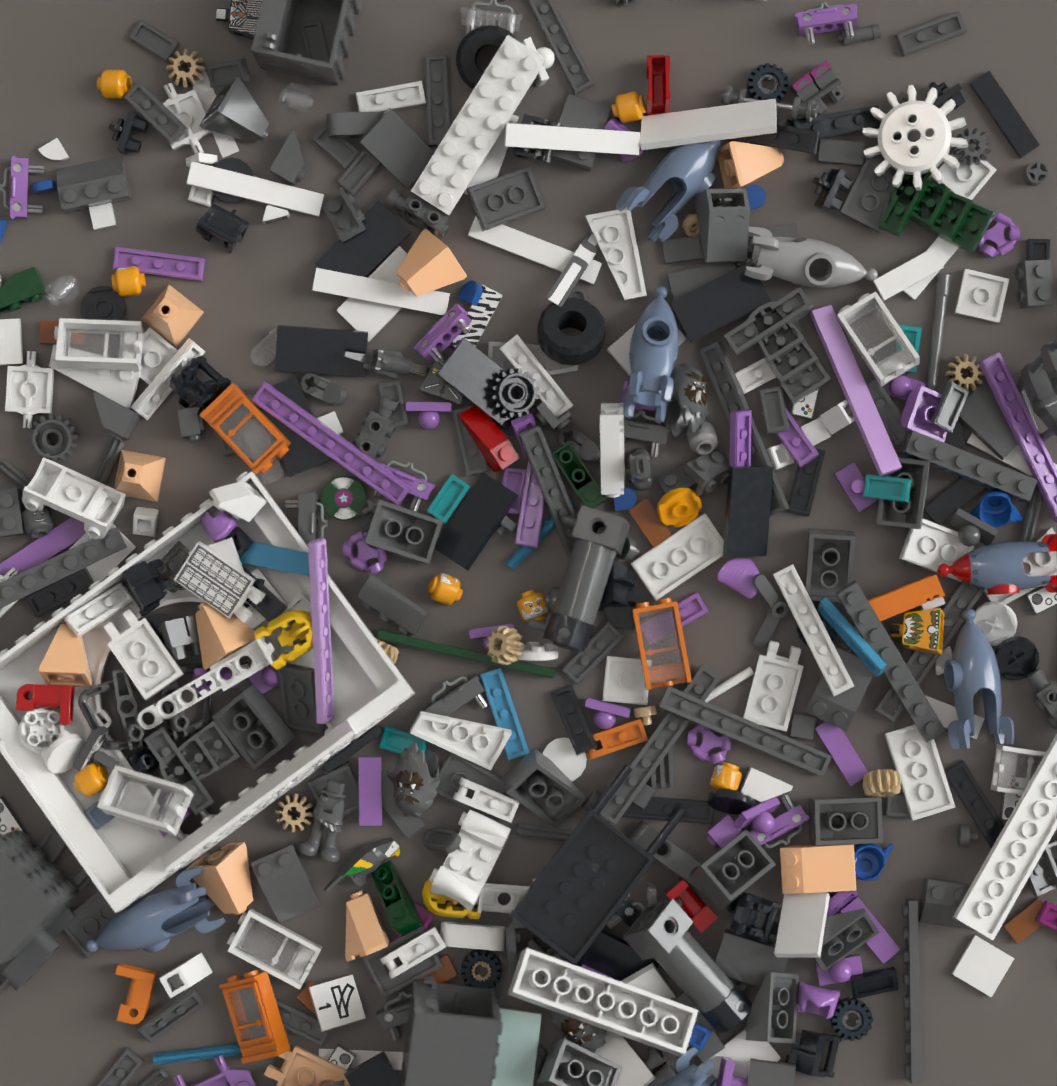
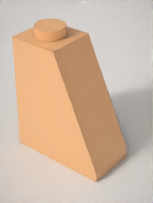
(428, 266)
(226, 877)
(363, 927)

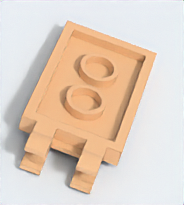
(305, 1069)

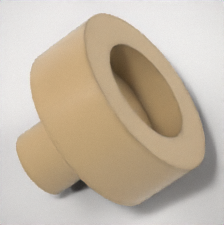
(690, 225)
(645, 713)

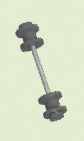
(798, 108)

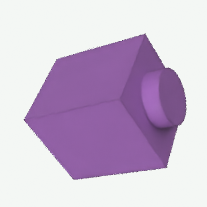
(723, 831)

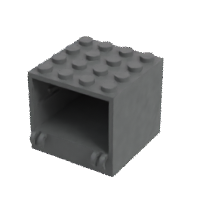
(280, 44)
(30, 893)
(451, 1035)

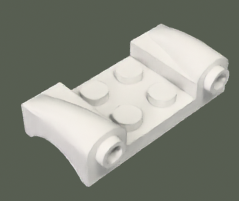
(74, 496)
(472, 862)

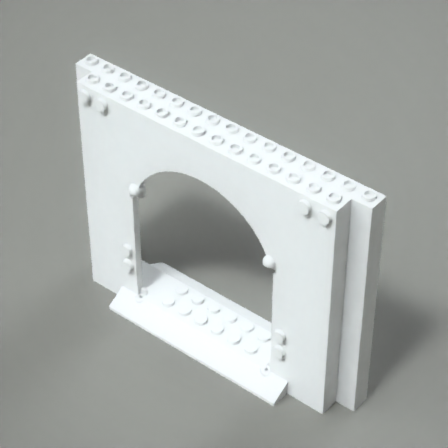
(132, 858)

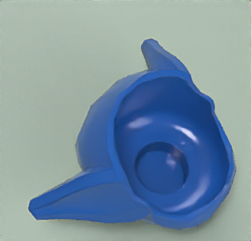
(996, 509)
(870, 860)

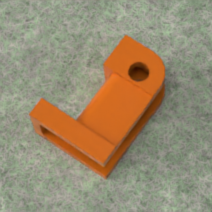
(139, 993)

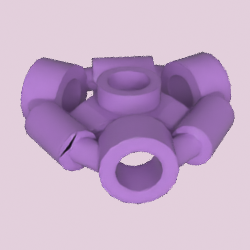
(996, 235)
(365, 552)
(709, 741)

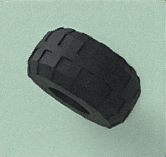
(471, 45)
(566, 348)

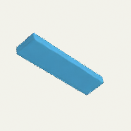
(277, 558)
(851, 637)
(504, 712)

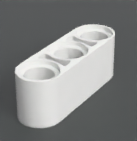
(473, 936)

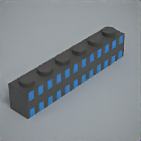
(968, 466)

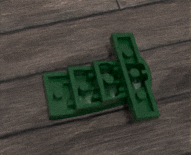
(937, 211)

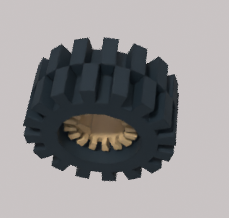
(487, 960)

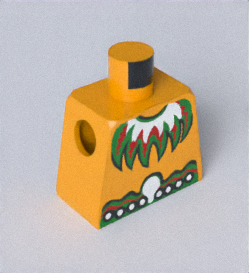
(921, 630)

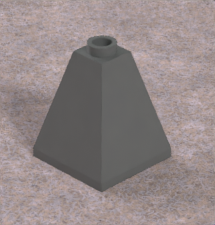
(236, 114)

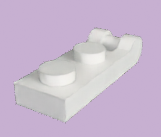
(487, 800)
(414, 952)

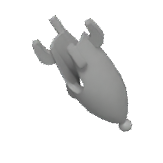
(802, 261)

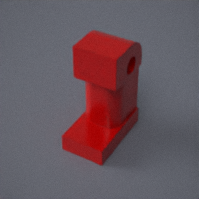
(658, 84)
(48, 697)
(692, 905)

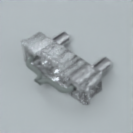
(480, 17)

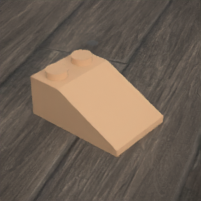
(817, 868)

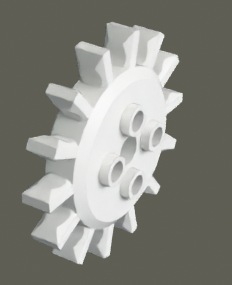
(931, 149)

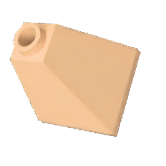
(746, 162)
(178, 321)
(148, 475)
(219, 634)
(66, 660)

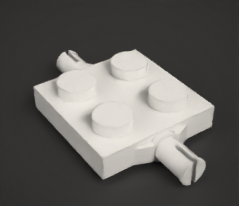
(191, 113)
(29, 389)

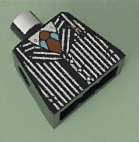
(241, 17)

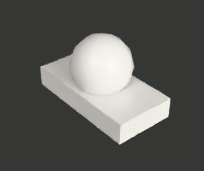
(542, 76)

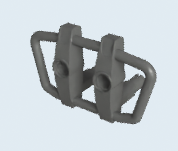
(1042, 388)
(133, 733)

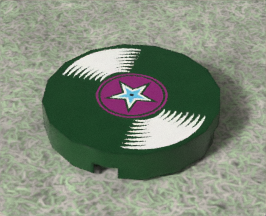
(343, 498)

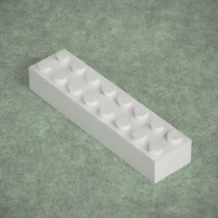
(478, 124)
(603, 1002)

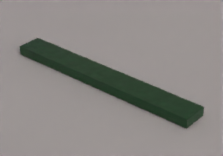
(462, 653)

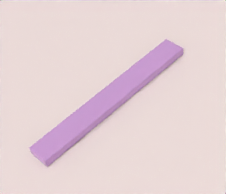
(855, 390)
(321, 630)

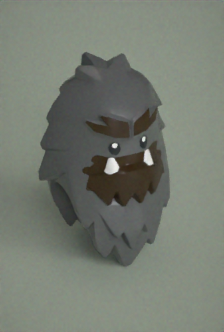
(688, 401)
(415, 780)
(579, 1032)

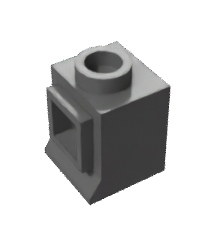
(191, 423)

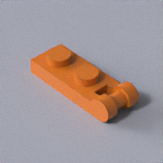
(618, 738)

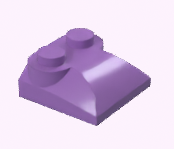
(920, 411)

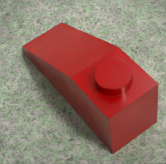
(489, 439)

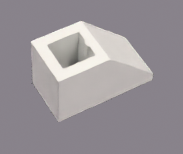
(238, 499)
(185, 975)

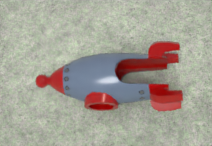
(1000, 566)

